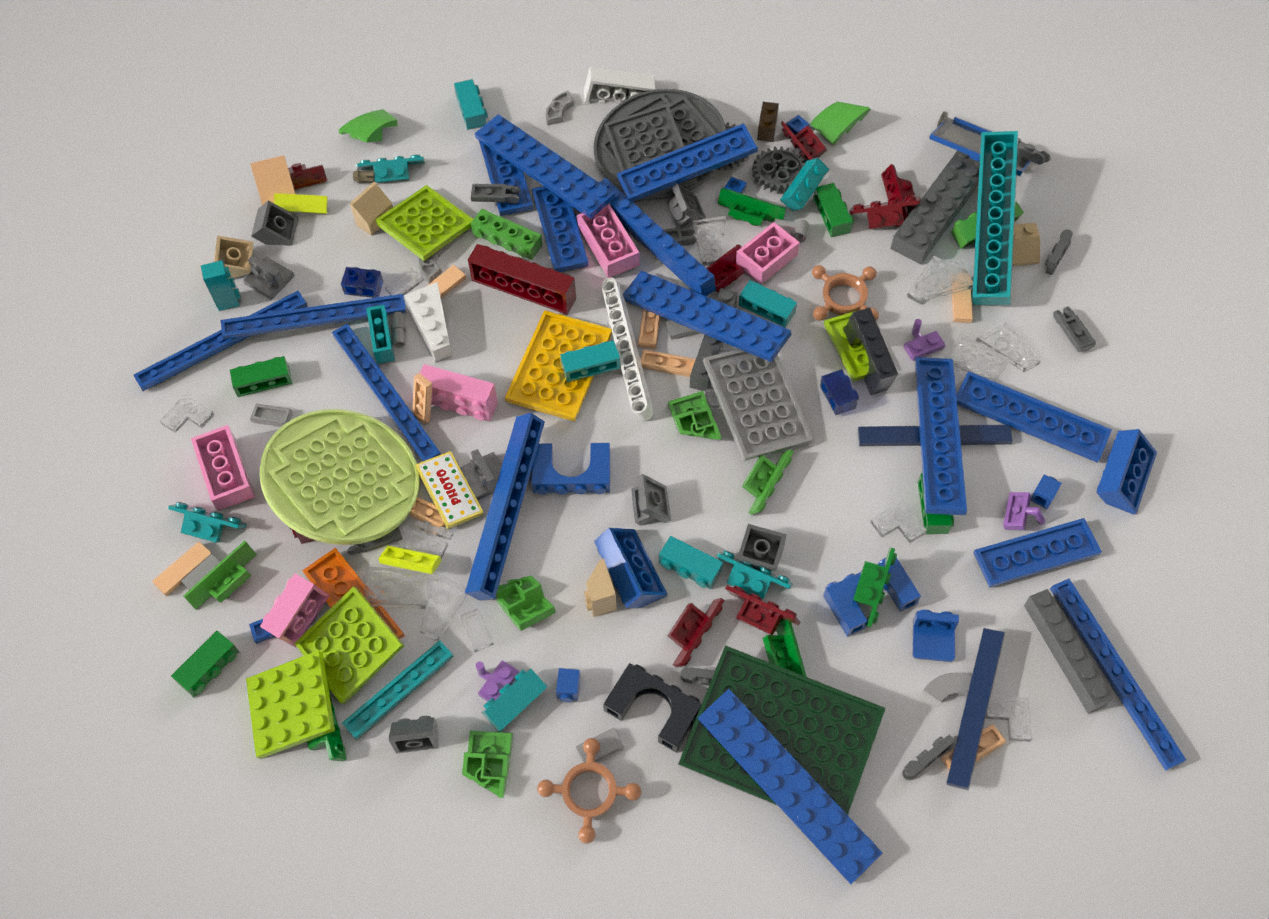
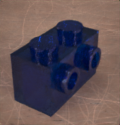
(362, 282)
(839, 392)

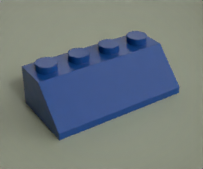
(1127, 471)
(630, 567)

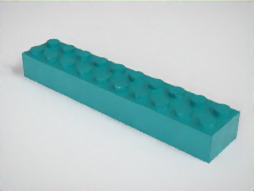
(995, 218)

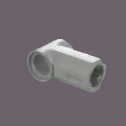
(797, 229)

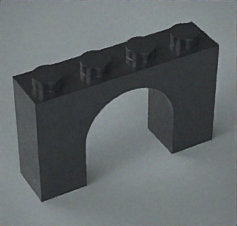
(864, 329)
(636, 683)

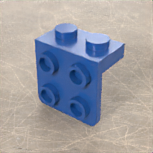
(934, 635)

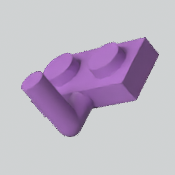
(923, 345)
(1018, 509)
(499, 678)

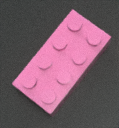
(609, 242)
(461, 393)
(222, 468)

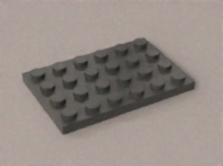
(644, 138)

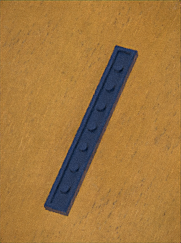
(911, 436)
(975, 709)

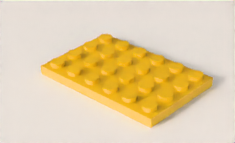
(540, 376)

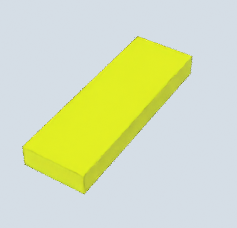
(302, 203)
(410, 559)

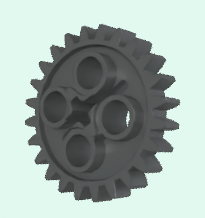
(777, 168)

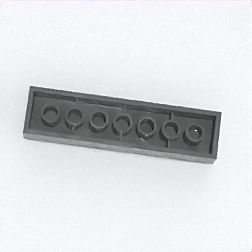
(937, 208)

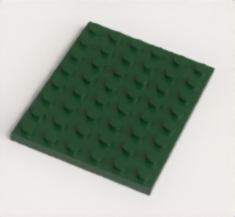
(814, 722)

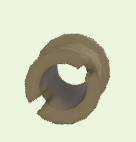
(360, 176)

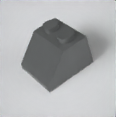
(274, 225)
(762, 547)
(414, 735)

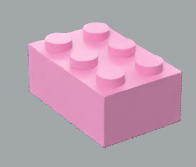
(767, 253)
(294, 610)

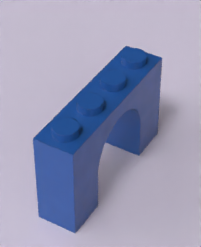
(593, 480)
(846, 610)

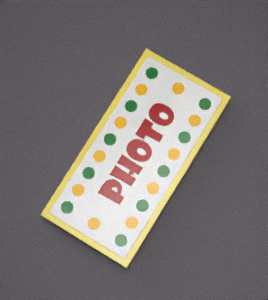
(449, 490)

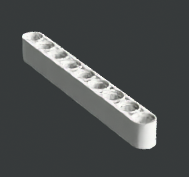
(627, 349)

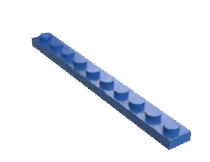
(308, 316)
(206, 347)
(386, 393)
(1118, 675)

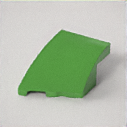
(838, 119)
(369, 126)
(694, 416)
(524, 601)
(488, 760)

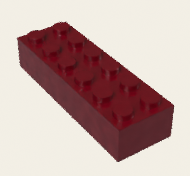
(522, 279)

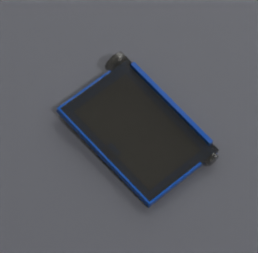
(965, 138)

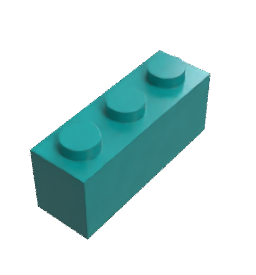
(470, 104)
(804, 184)
(220, 285)
(767, 303)
(380, 334)
(590, 361)
(690, 562)
(513, 699)

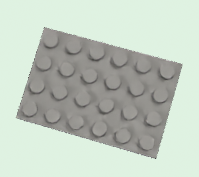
(757, 403)

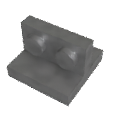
(684, 206)
(267, 276)
(482, 473)
(650, 501)

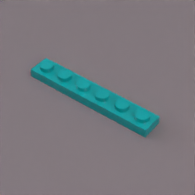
(397, 690)

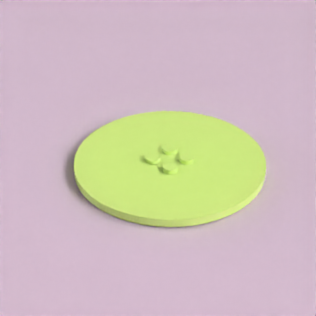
(339, 476)

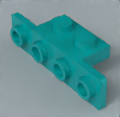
(391, 170)
(204, 524)
(750, 577)

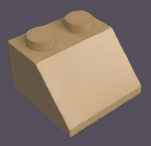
(369, 207)
(1026, 244)
(234, 254)
(600, 594)

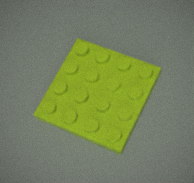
(424, 222)
(353, 644)
(289, 704)

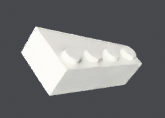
(615, 85)
(429, 318)

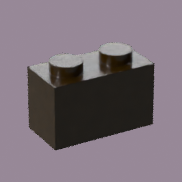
(768, 121)

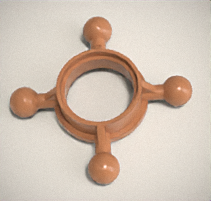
(819, 272)
(591, 748)

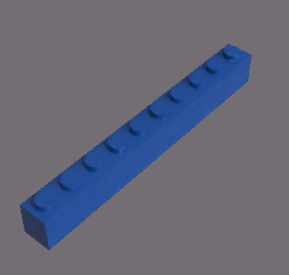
(661, 243)
(505, 507)

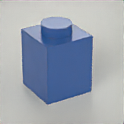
(1045, 491)
(568, 685)

